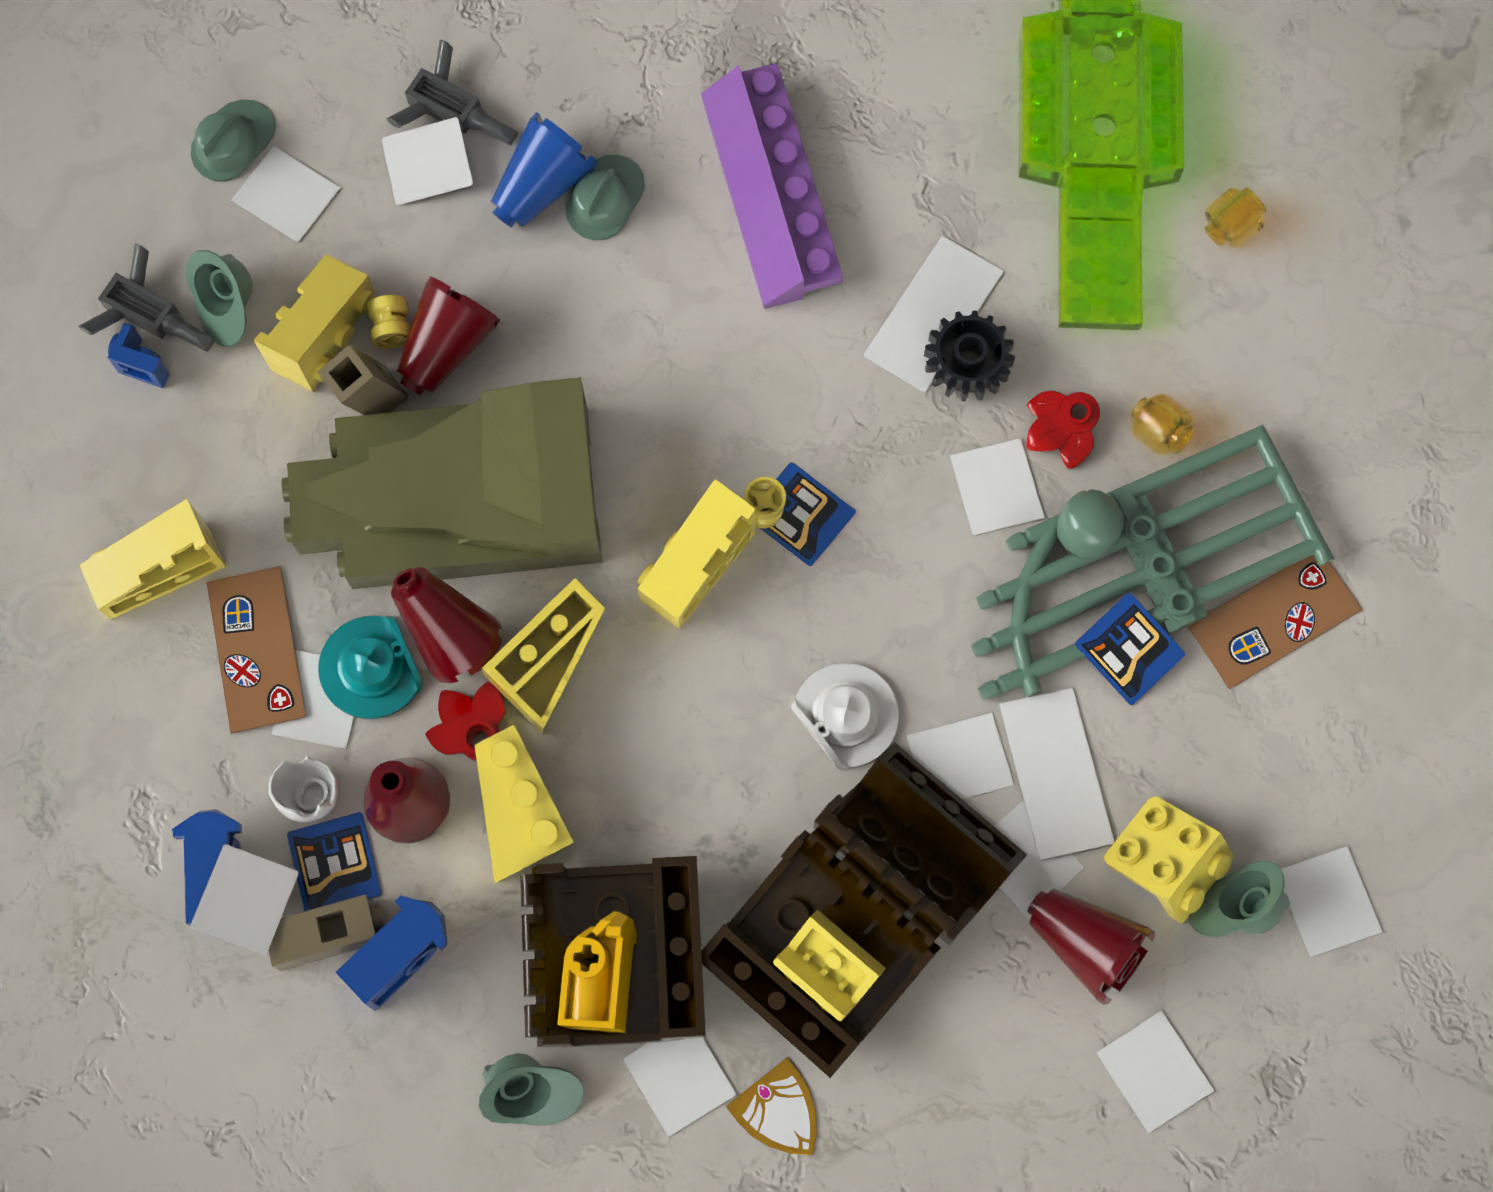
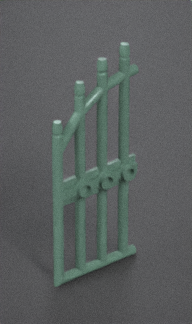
(1152, 556)

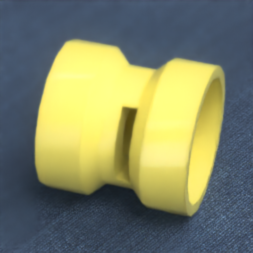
(389, 321)
(767, 494)

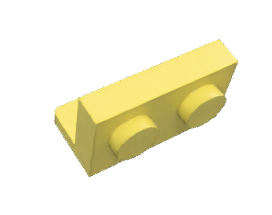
(829, 966)

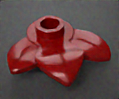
(1057, 427)
(465, 719)

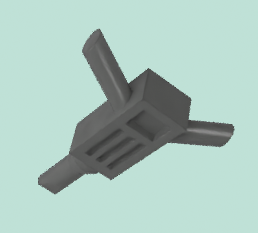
(443, 100)
(138, 305)

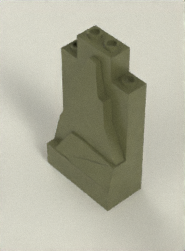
(453, 488)

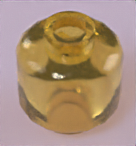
(1235, 217)
(1162, 424)

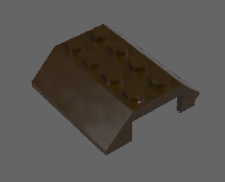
(921, 842)
(800, 884)
(666, 961)

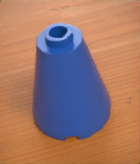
(539, 172)

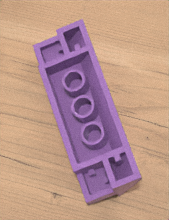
(771, 185)

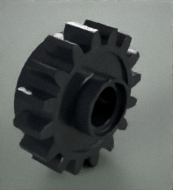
(964, 375)

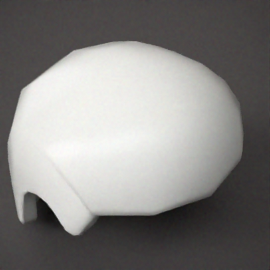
(304, 789)

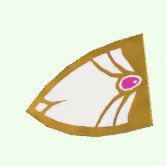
(778, 1111)

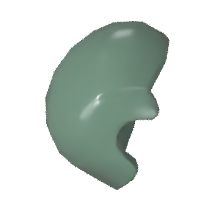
(1090, 523)

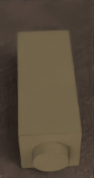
(362, 382)
(325, 932)

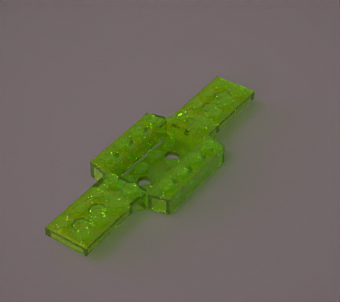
(1101, 175)

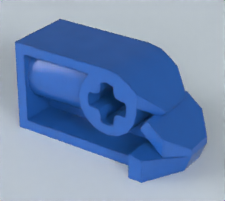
(203, 840)
(395, 952)

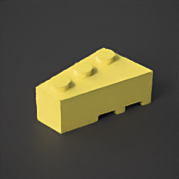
(317, 322)
(698, 554)
(152, 561)
(544, 654)
(517, 805)

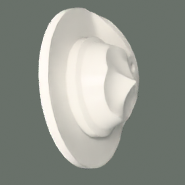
(848, 713)

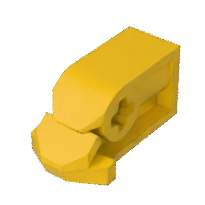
(598, 994)

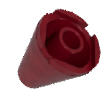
(442, 336)
(445, 625)
(406, 800)
(1090, 940)

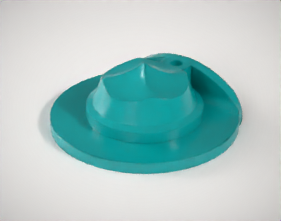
(368, 668)

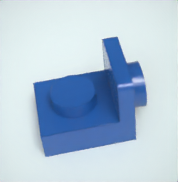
(136, 361)

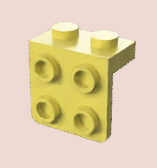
(1170, 856)

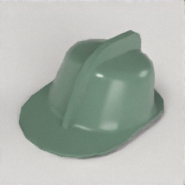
(231, 139)
(605, 197)
(220, 293)
(1243, 900)
(528, 1093)

